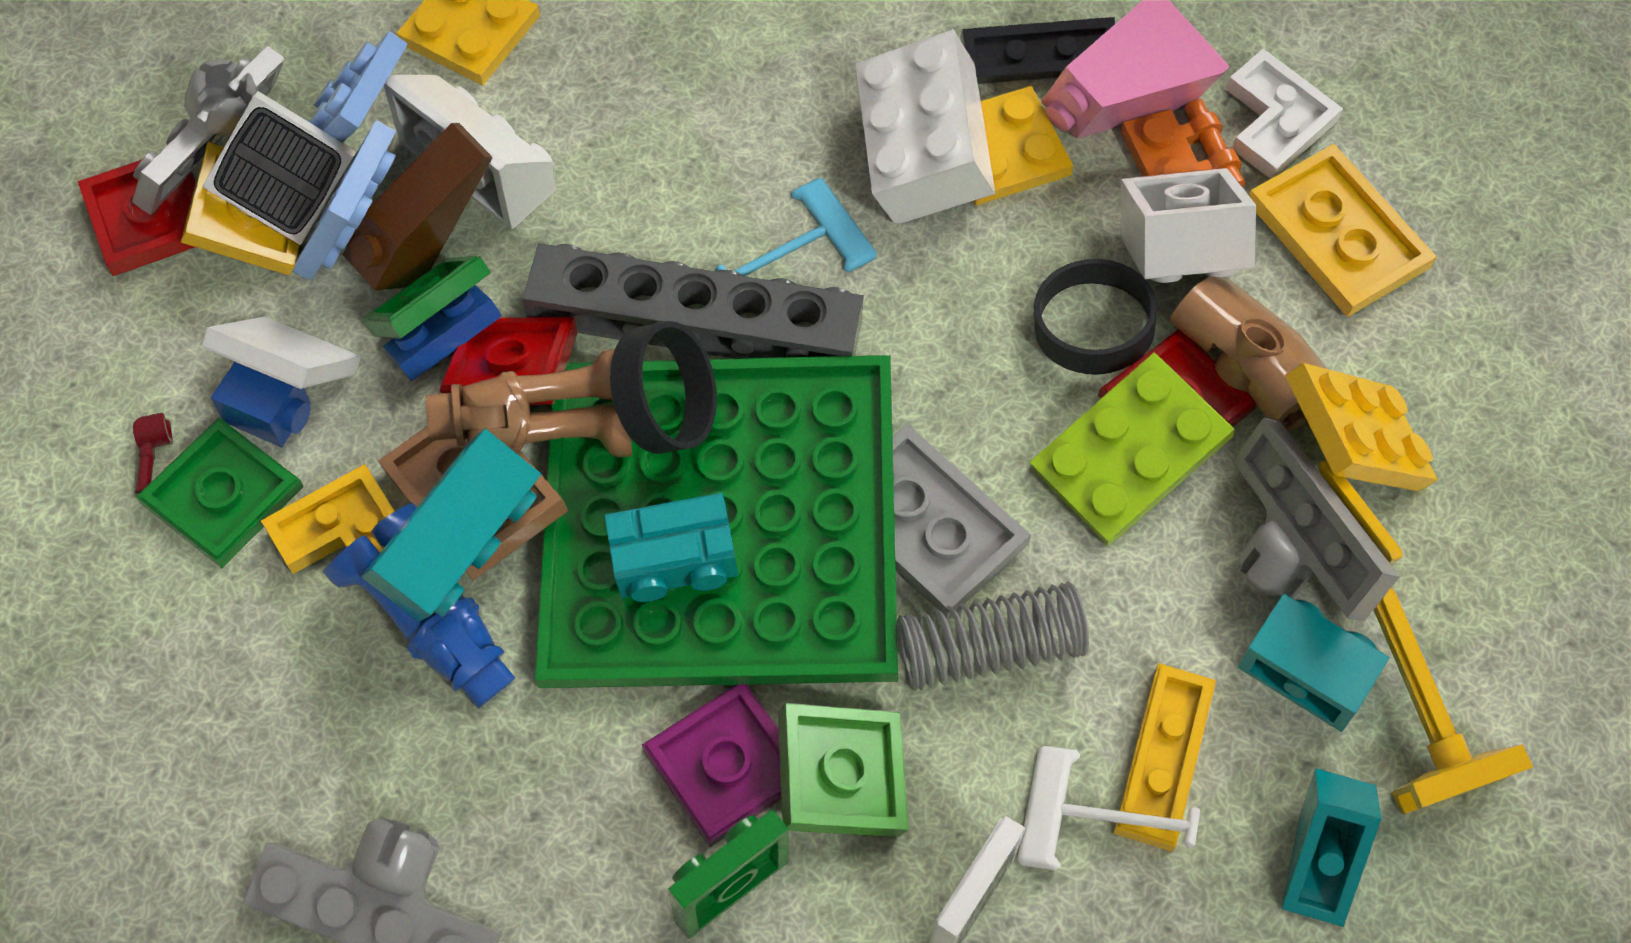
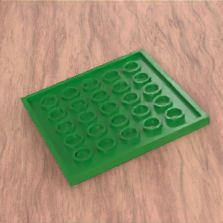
(810, 522)

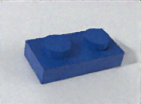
(442, 333)

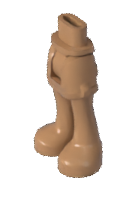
(504, 409)

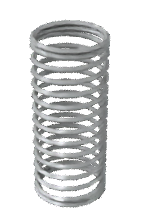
(914, 646)

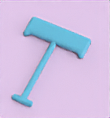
(832, 221)

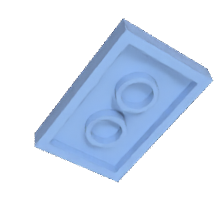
(351, 94)
(348, 202)

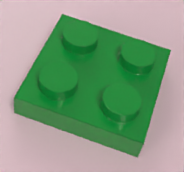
(715, 884)

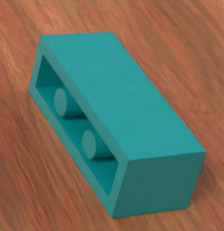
(454, 527)

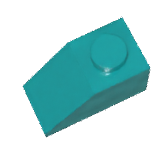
(1331, 846)

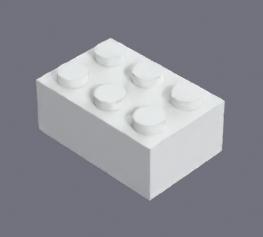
(924, 128)

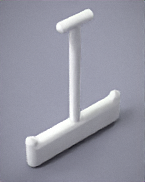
(1047, 807)

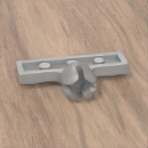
(215, 104)
(1306, 529)
(370, 900)

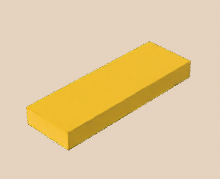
(1166, 753)

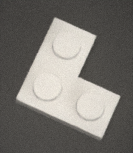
(1289, 111)

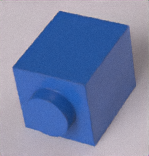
(261, 404)

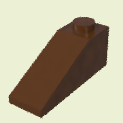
(418, 211)

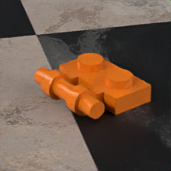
(1163, 145)

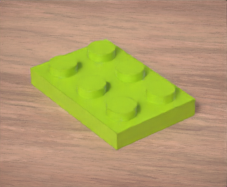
(1131, 449)

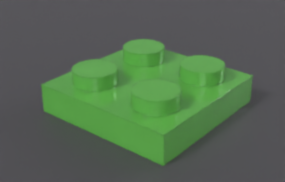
(842, 770)

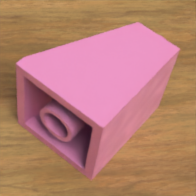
(1134, 70)

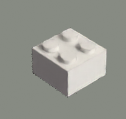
(1188, 224)

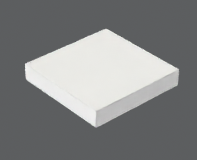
(281, 352)

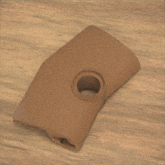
(1254, 345)

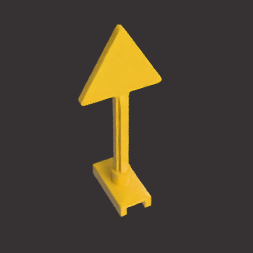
(1454, 765)

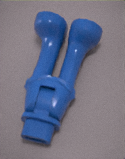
(453, 644)

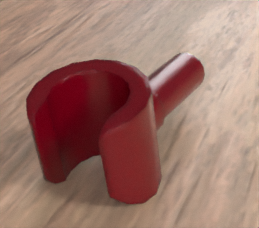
(149, 433)

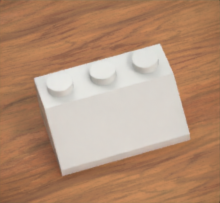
(518, 173)

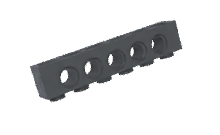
(672, 286)

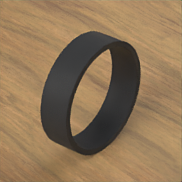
(1104, 273)
(629, 392)

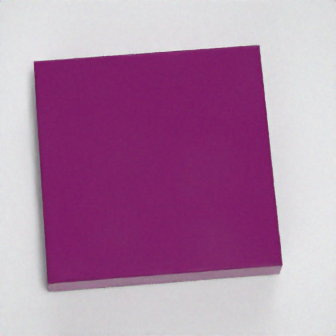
(720, 762)

